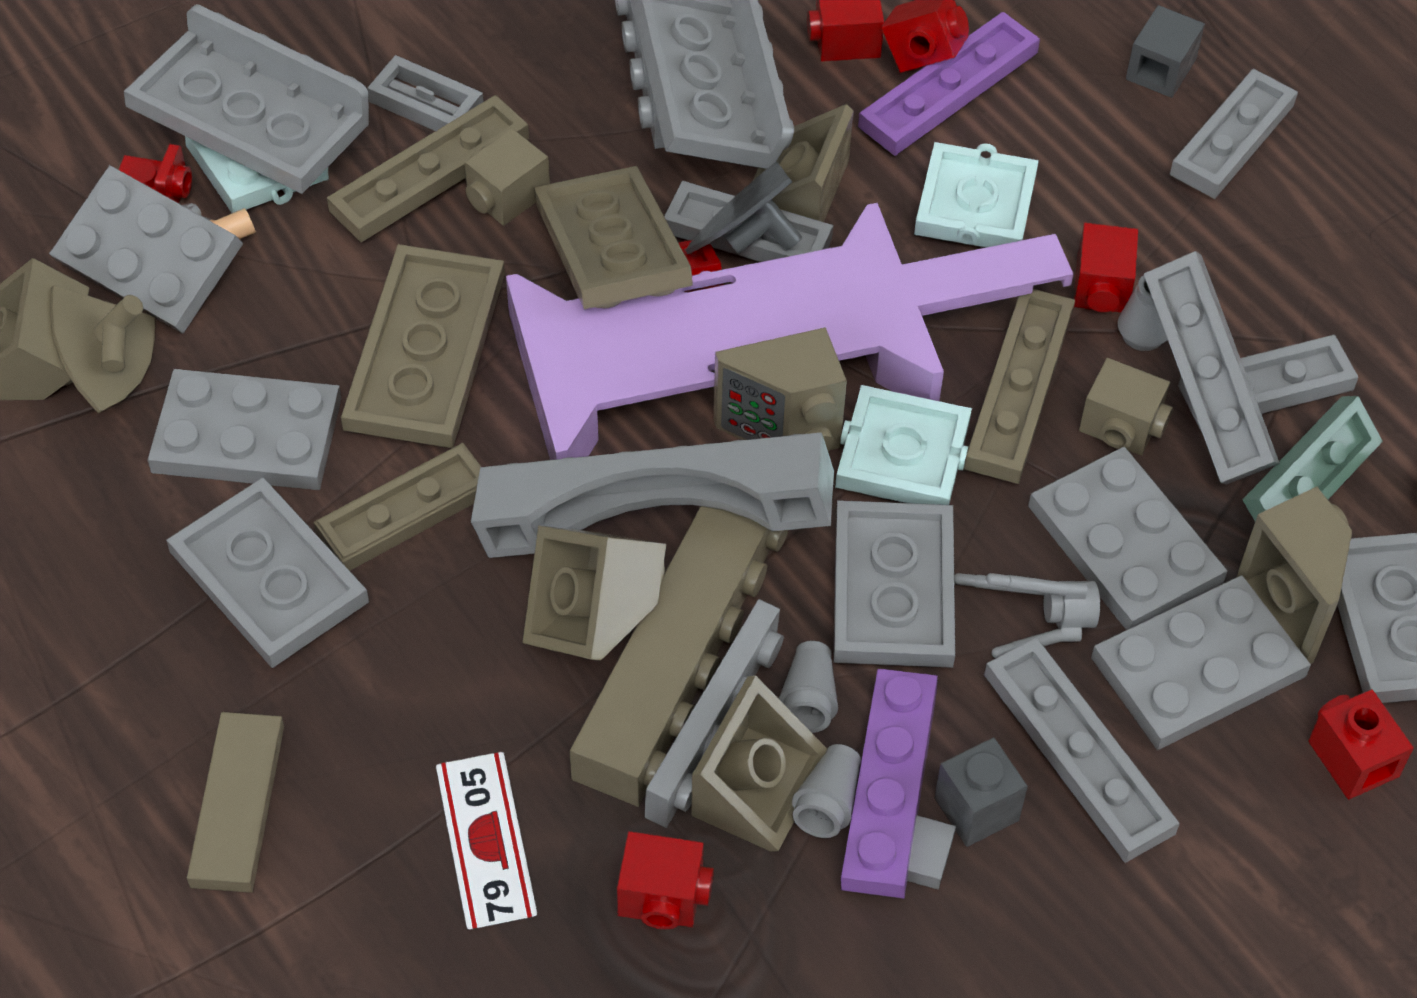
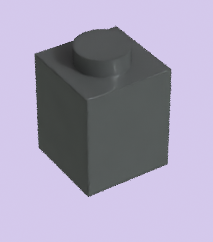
(1165, 51)
(980, 791)

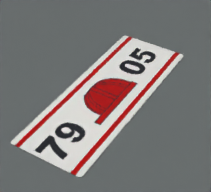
(486, 841)

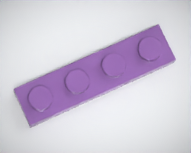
(948, 85)
(889, 784)

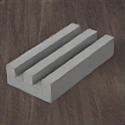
(420, 103)

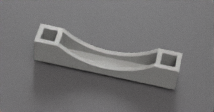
(768, 480)

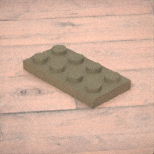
(612, 238)
(424, 346)

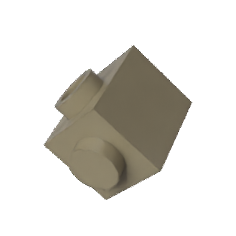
(505, 175)
(1126, 407)

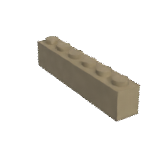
(672, 653)

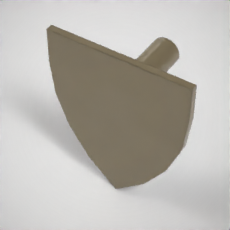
(102, 344)

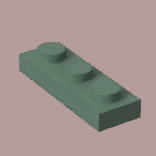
(1320, 458)

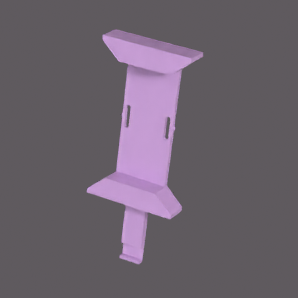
(669, 342)

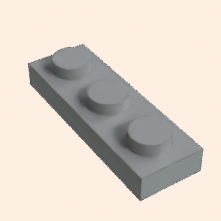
(1233, 133)
(697, 205)
(1295, 374)

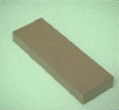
(401, 508)
(236, 802)

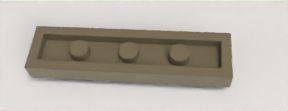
(421, 170)
(1019, 386)

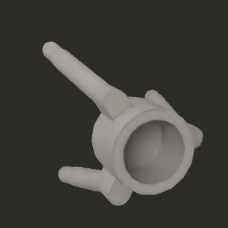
(1066, 603)

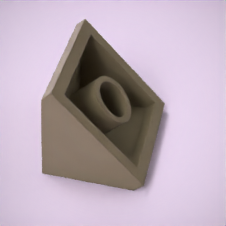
(815, 163)
(754, 768)

